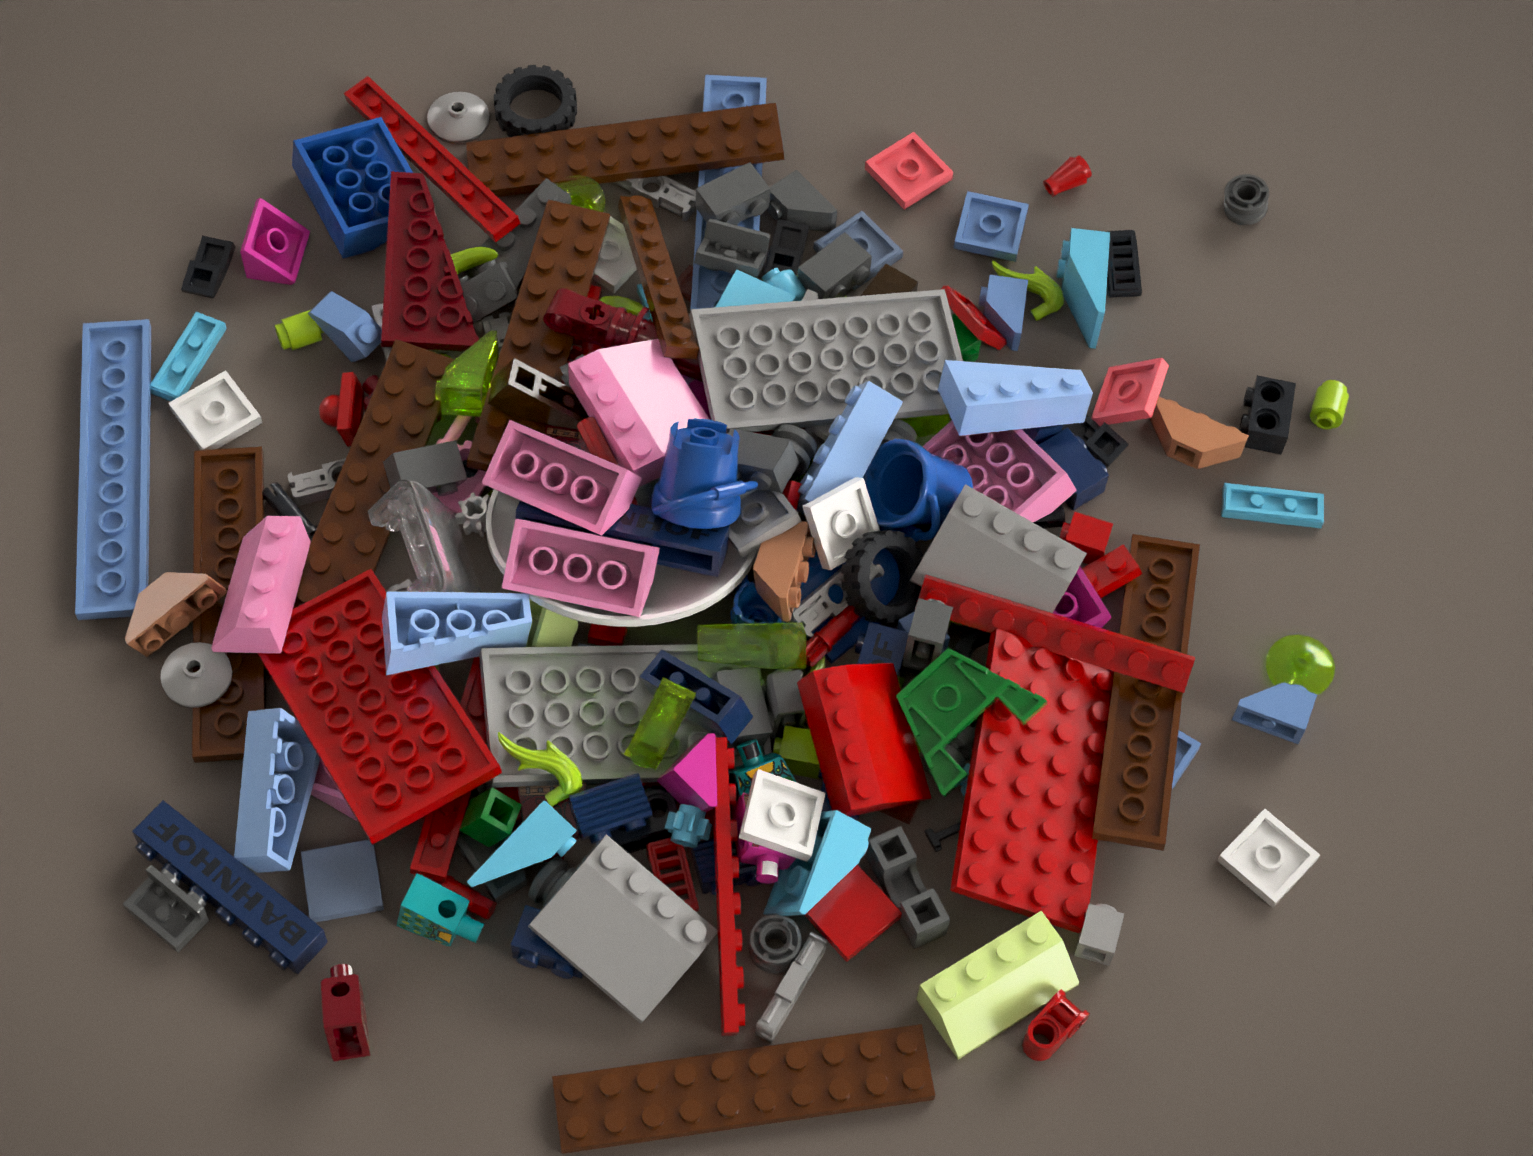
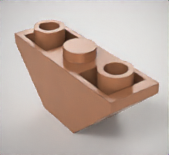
(1194, 436)
(783, 567)
(169, 607)

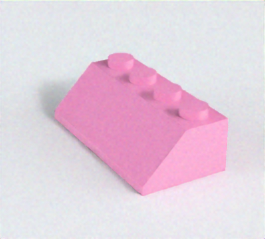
(560, 479)
(580, 567)
(263, 587)

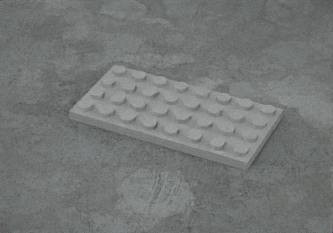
(805, 356)
(583, 704)

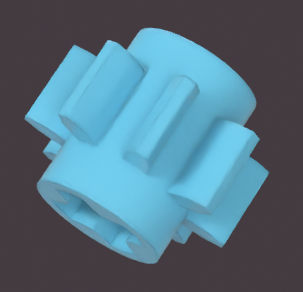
(688, 826)

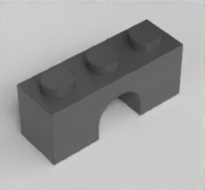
(896, 870)

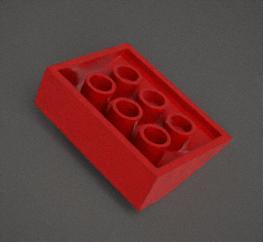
(862, 738)

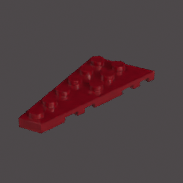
(421, 283)

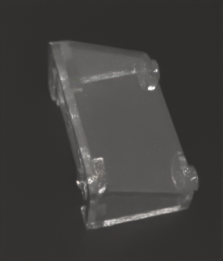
(429, 536)

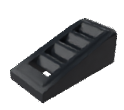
(1123, 244)

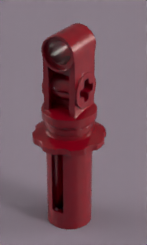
(614, 327)

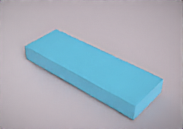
(187, 357)
(1272, 505)

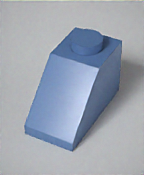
(1005, 306)
(347, 326)
(1278, 711)

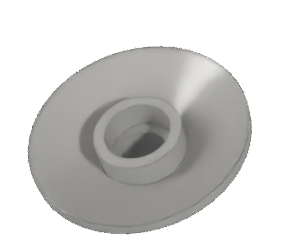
(458, 126)
(199, 687)

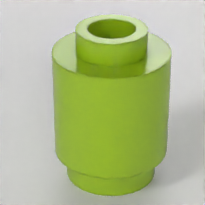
(298, 331)
(1329, 405)

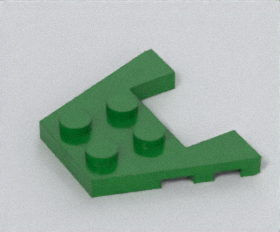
(948, 699)

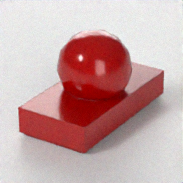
(344, 409)

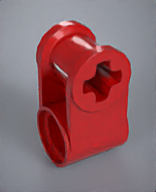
(1057, 1022)

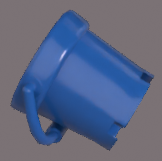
(700, 477)
(913, 487)

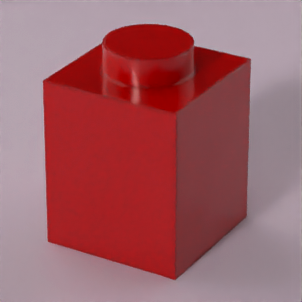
(1087, 535)

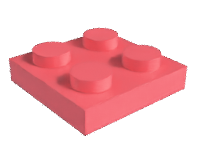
(909, 170)
(1130, 392)

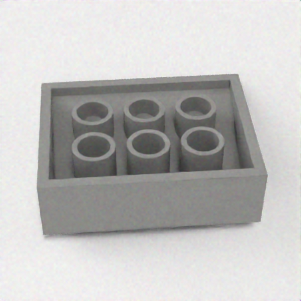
(1000, 553)
(623, 928)

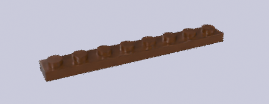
(658, 278)

